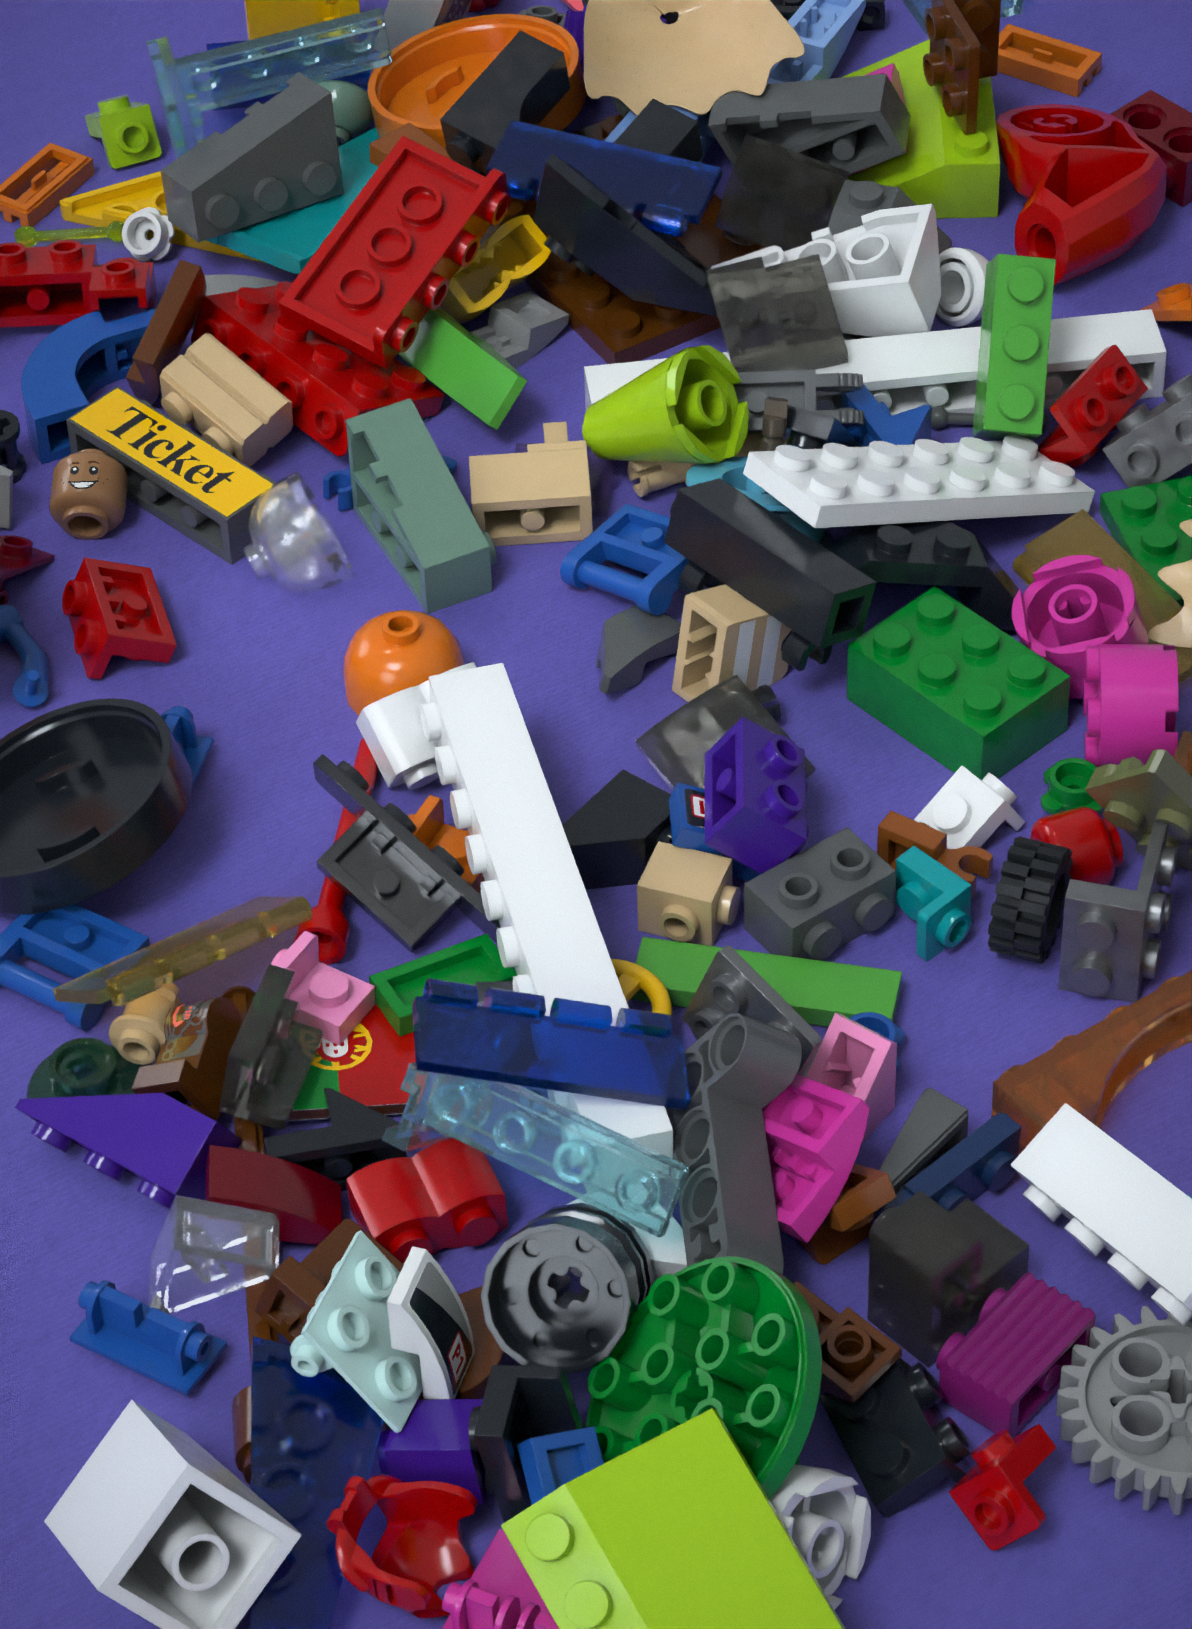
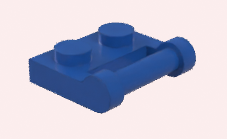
(635, 541)
(69, 942)

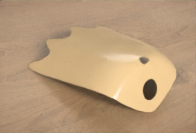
(685, 63)

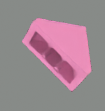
(859, 1065)

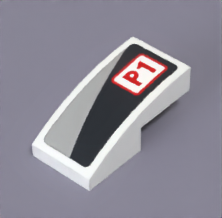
(431, 1322)

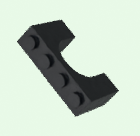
(525, 87)

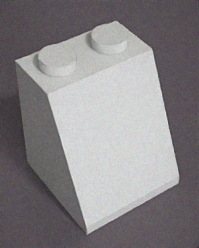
(169, 1527)

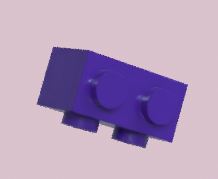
(755, 796)

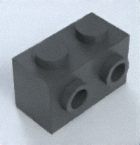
(820, 898)

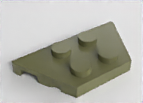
(1147, 794)

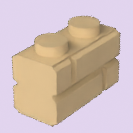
(225, 400)

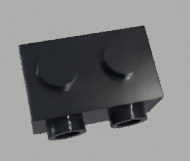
(516, 1407)
(900, 1436)

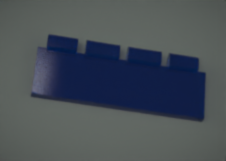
(660, 185)
(559, 1052)

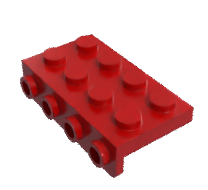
(396, 251)
(308, 369)

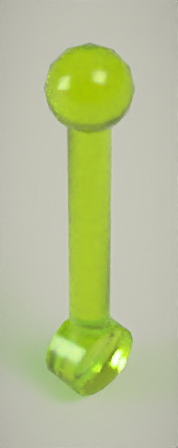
(29, 236)

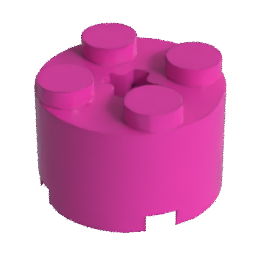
(1077, 606)
(1129, 701)

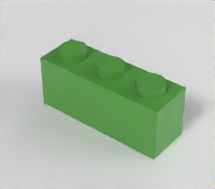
(1014, 347)

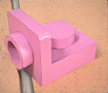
(326, 995)

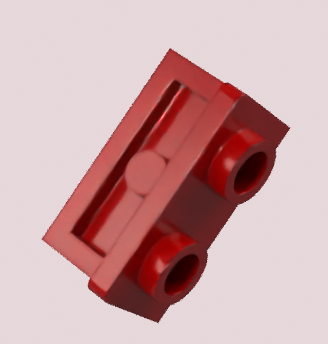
(1092, 408)

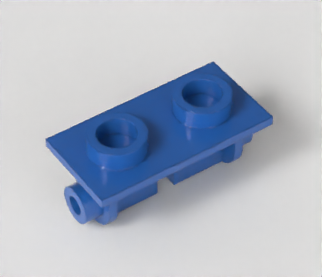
(145, 1338)

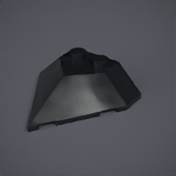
(608, 240)
(929, 556)

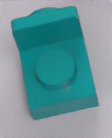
(935, 900)

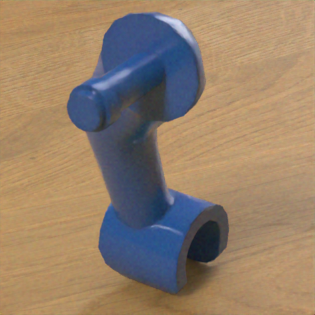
(32, 684)

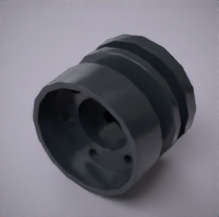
(529, 1292)

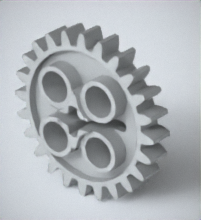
(1132, 1407)

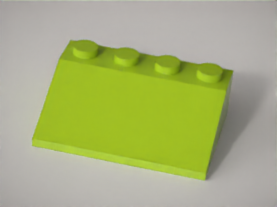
(941, 162)
(669, 1543)

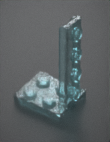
(261, 68)
(542, 1142)

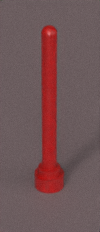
(327, 917)

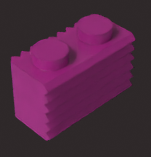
(1013, 1354)

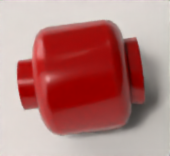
(1092, 839)

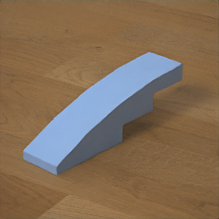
(825, 33)

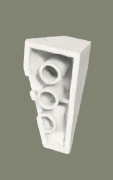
(878, 273)

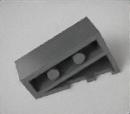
(831, 120)
(260, 167)

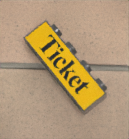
(173, 471)

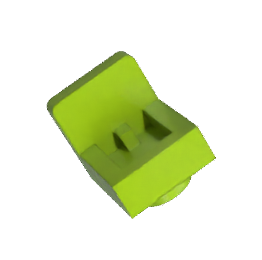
(125, 130)

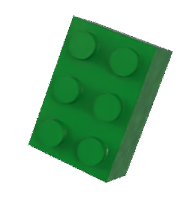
(957, 686)

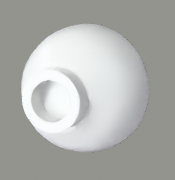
(962, 286)

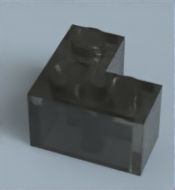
(937, 1271)

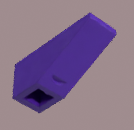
(137, 1134)

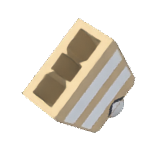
(726, 638)

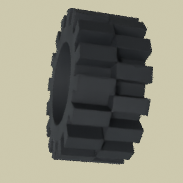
(1030, 899)

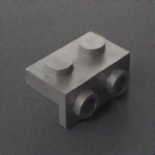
(1154, 441)

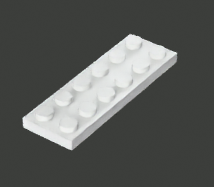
(917, 481)

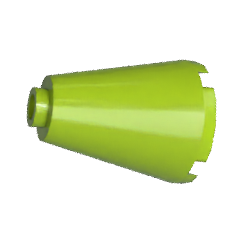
(672, 413)

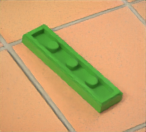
(808, 985)

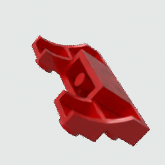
(65, 283)

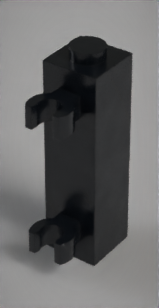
(770, 565)

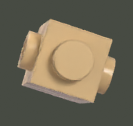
(686, 895)

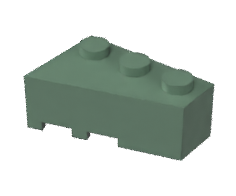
(416, 508)

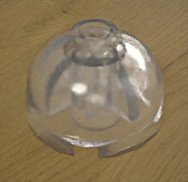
(295, 540)

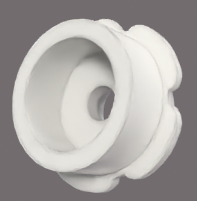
(136, 230)

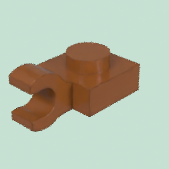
(900, 833)

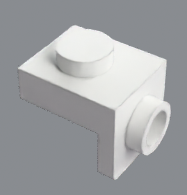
(970, 809)

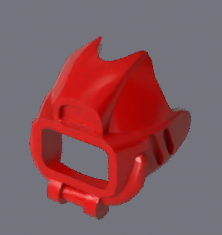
(417, 1548)

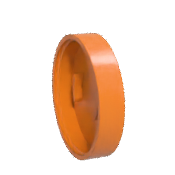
(444, 61)

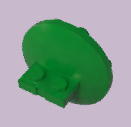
(719, 1340)

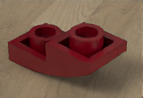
(298, 1197)

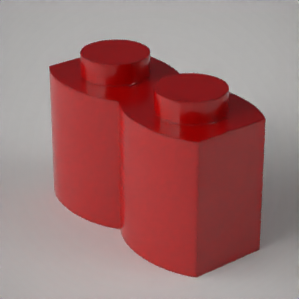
(430, 1200)

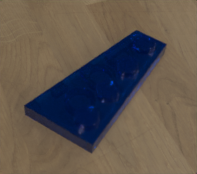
(302, 1453)

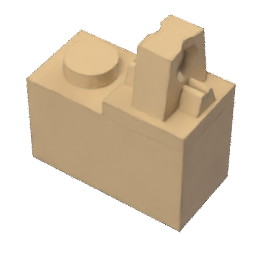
(535, 492)

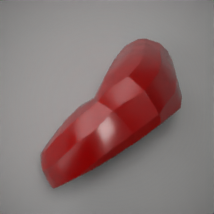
(1084, 182)

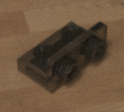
(269, 1055)

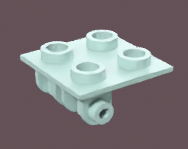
(353, 1335)

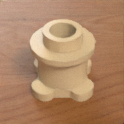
(140, 1029)

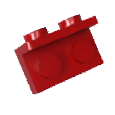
(116, 613)

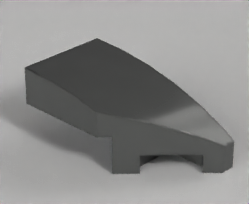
(631, 641)

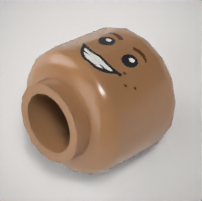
(88, 494)

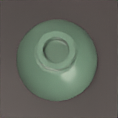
(350, 108)

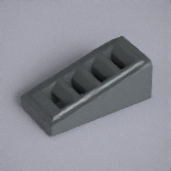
(928, 1133)

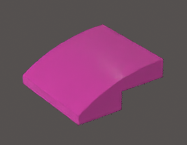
(811, 1151)

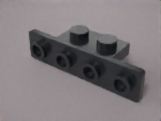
(390, 868)

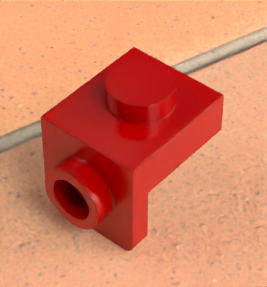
(994, 1489)

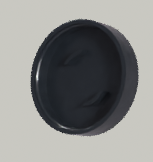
(85, 801)

